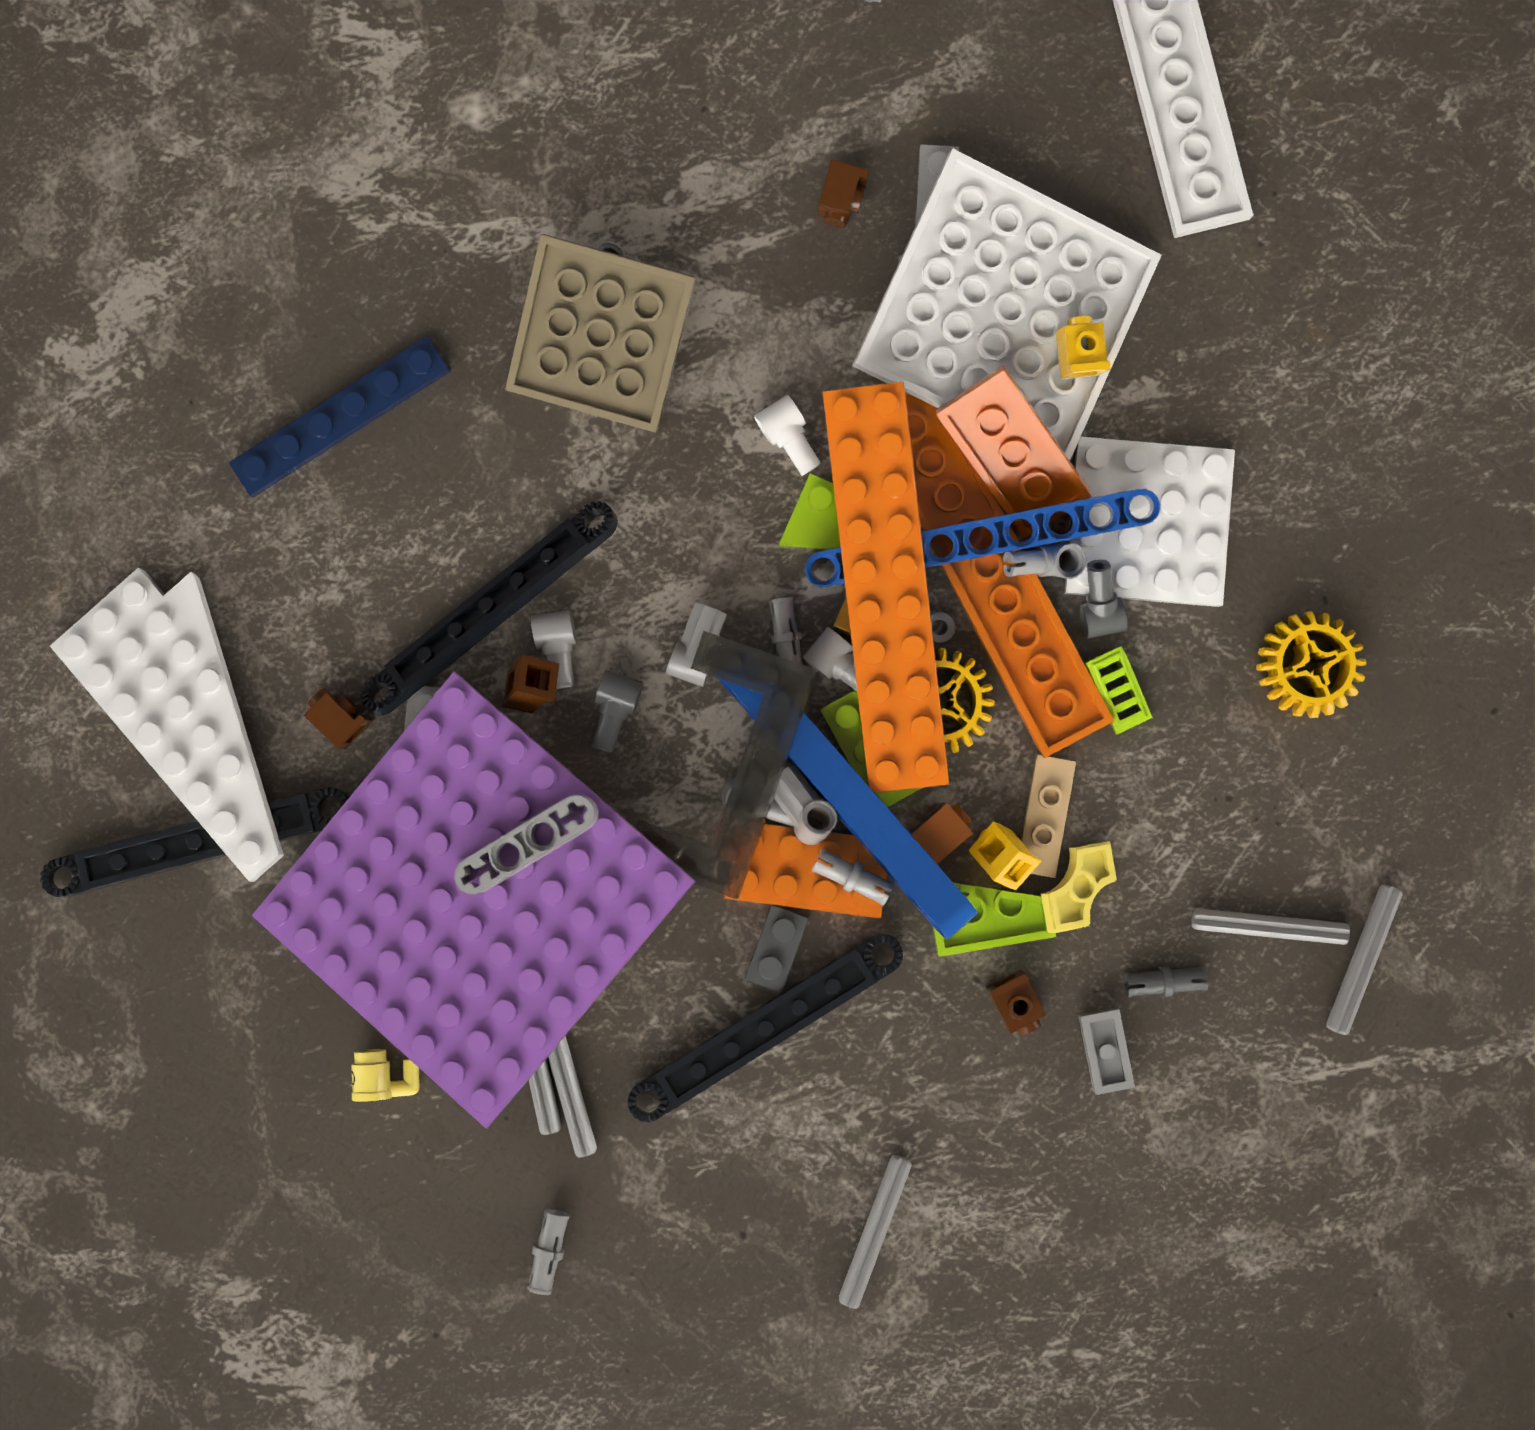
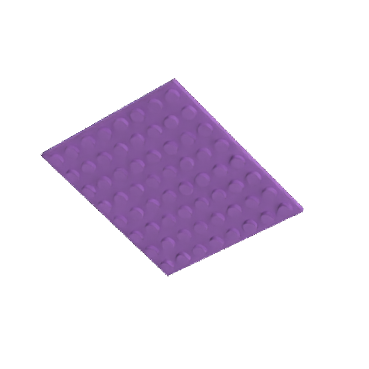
(454, 977)

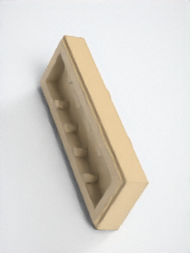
(1047, 811)

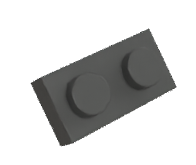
(776, 948)

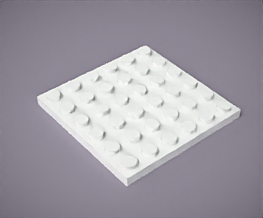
(990, 287)

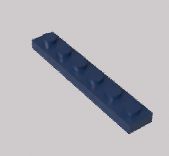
(339, 417)

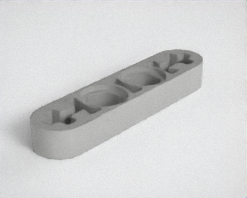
(528, 848)

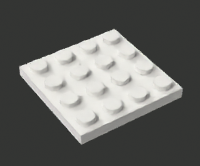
(1185, 547)

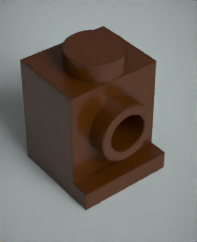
(841, 192)
(530, 683)
(336, 718)
(1006, 992)

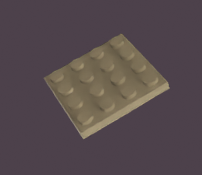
(600, 332)

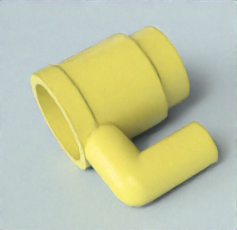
(372, 1077)

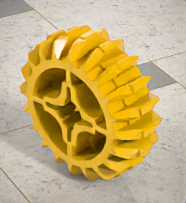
(1318, 677)
(967, 721)

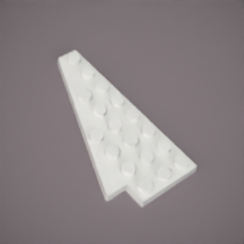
(168, 689)

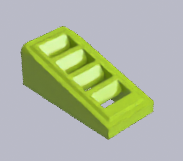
(1131, 684)

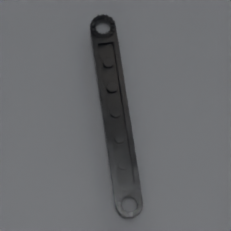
(488, 608)
(176, 847)
(764, 1028)

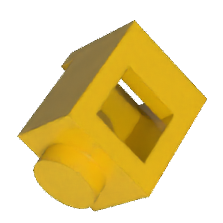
(1073, 358)
(1004, 856)

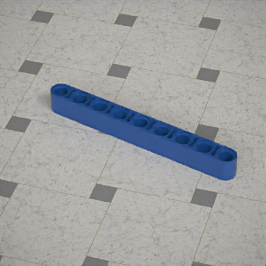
(999, 527)
(871, 822)

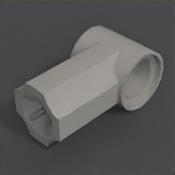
(701, 619)
(800, 801)

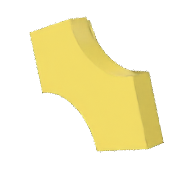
(1070, 901)

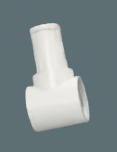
(784, 426)

